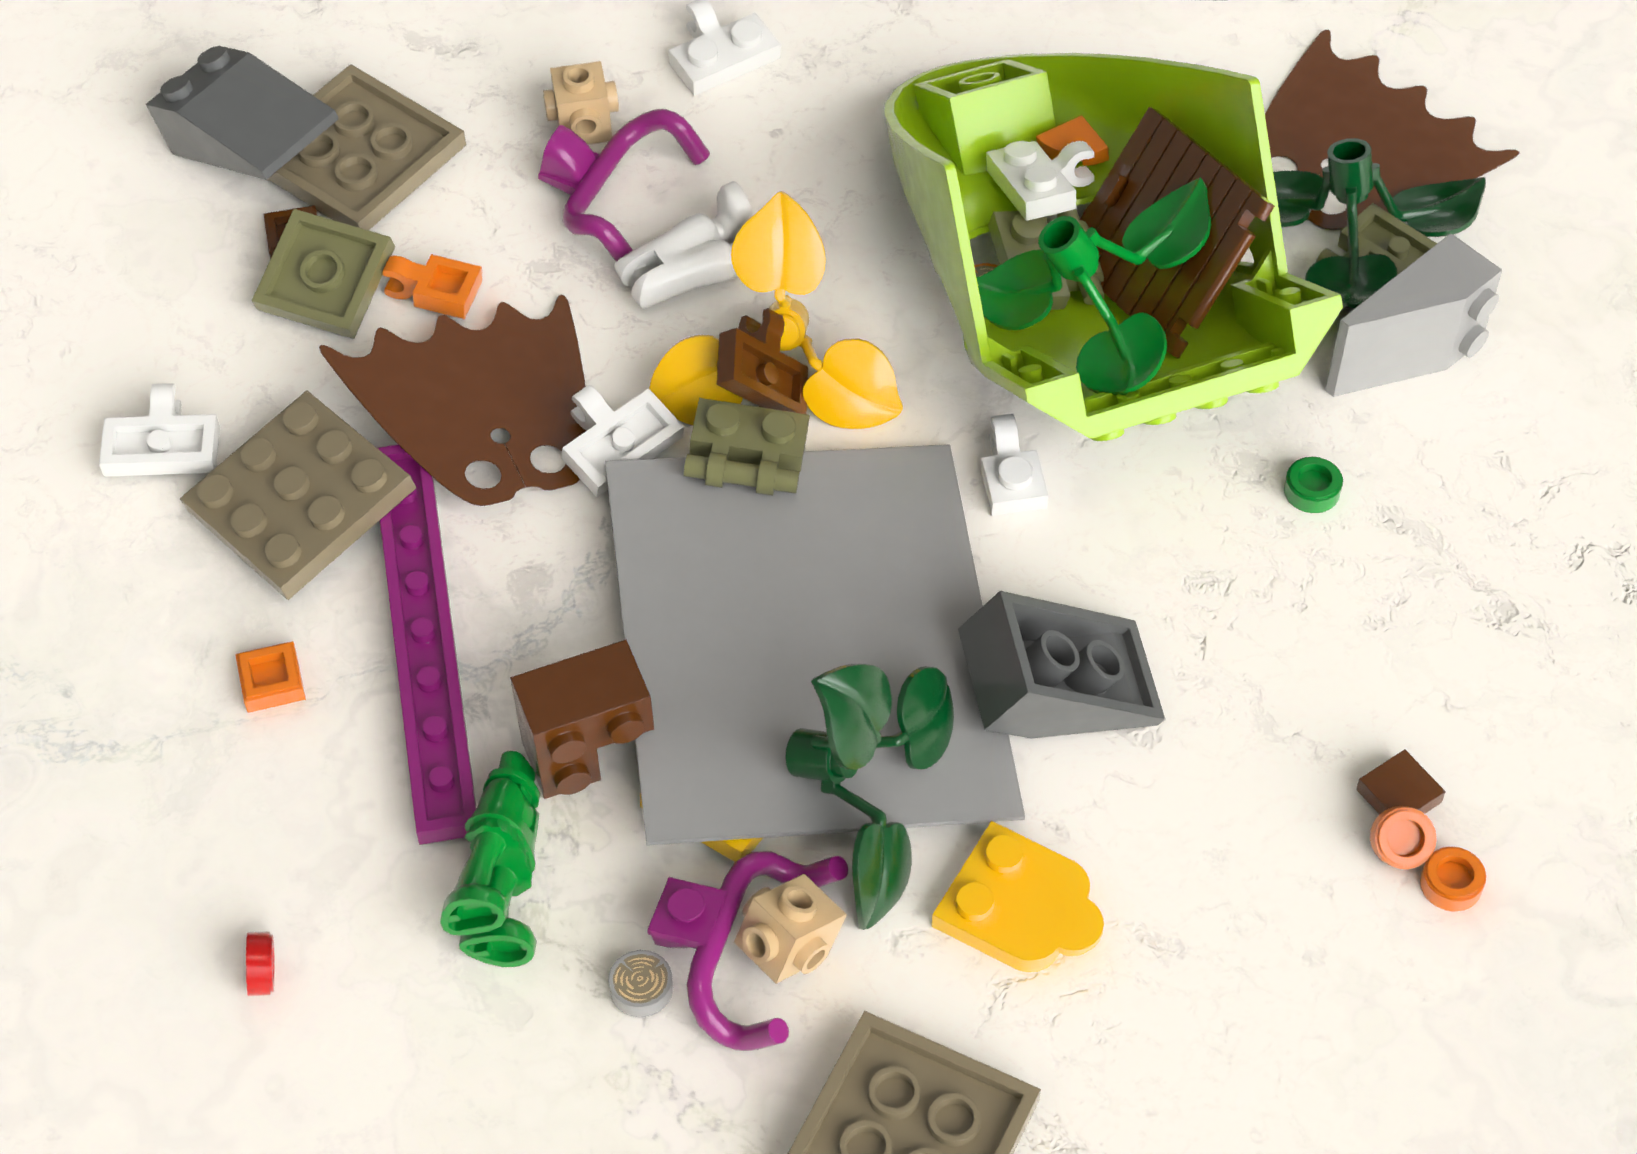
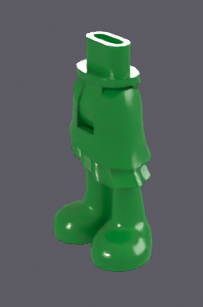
(499, 867)

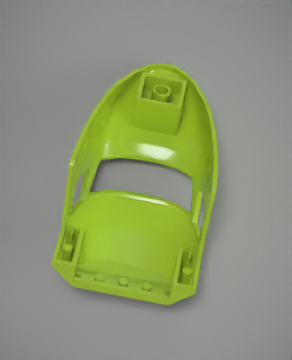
(939, 139)

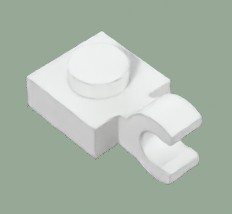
(1012, 477)

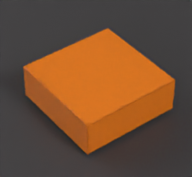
(270, 676)

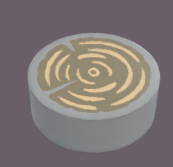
(641, 983)

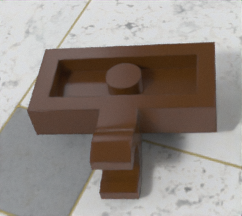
(756, 368)

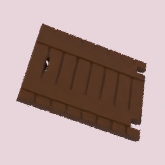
(1149, 168)

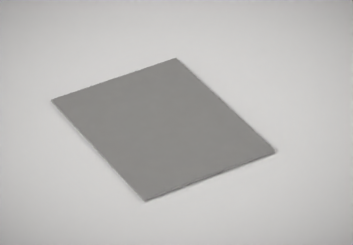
(758, 594)

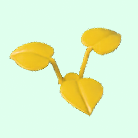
(785, 253)

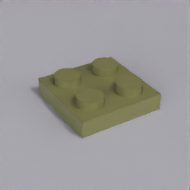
(323, 273)

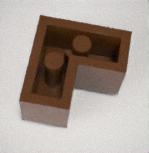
(575, 709)

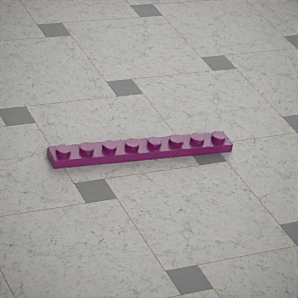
(427, 660)

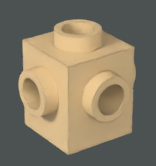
(582, 101)
(789, 928)

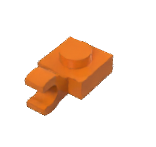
(438, 286)

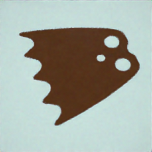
(1345, 99)
(464, 383)

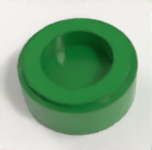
(1313, 484)

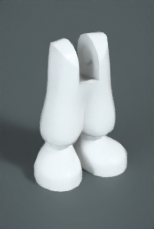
(688, 254)

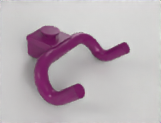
(579, 171)
(702, 920)

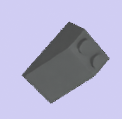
(238, 114)
(1057, 669)

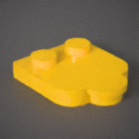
(1020, 903)

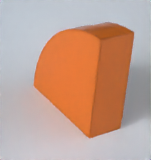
(1074, 130)

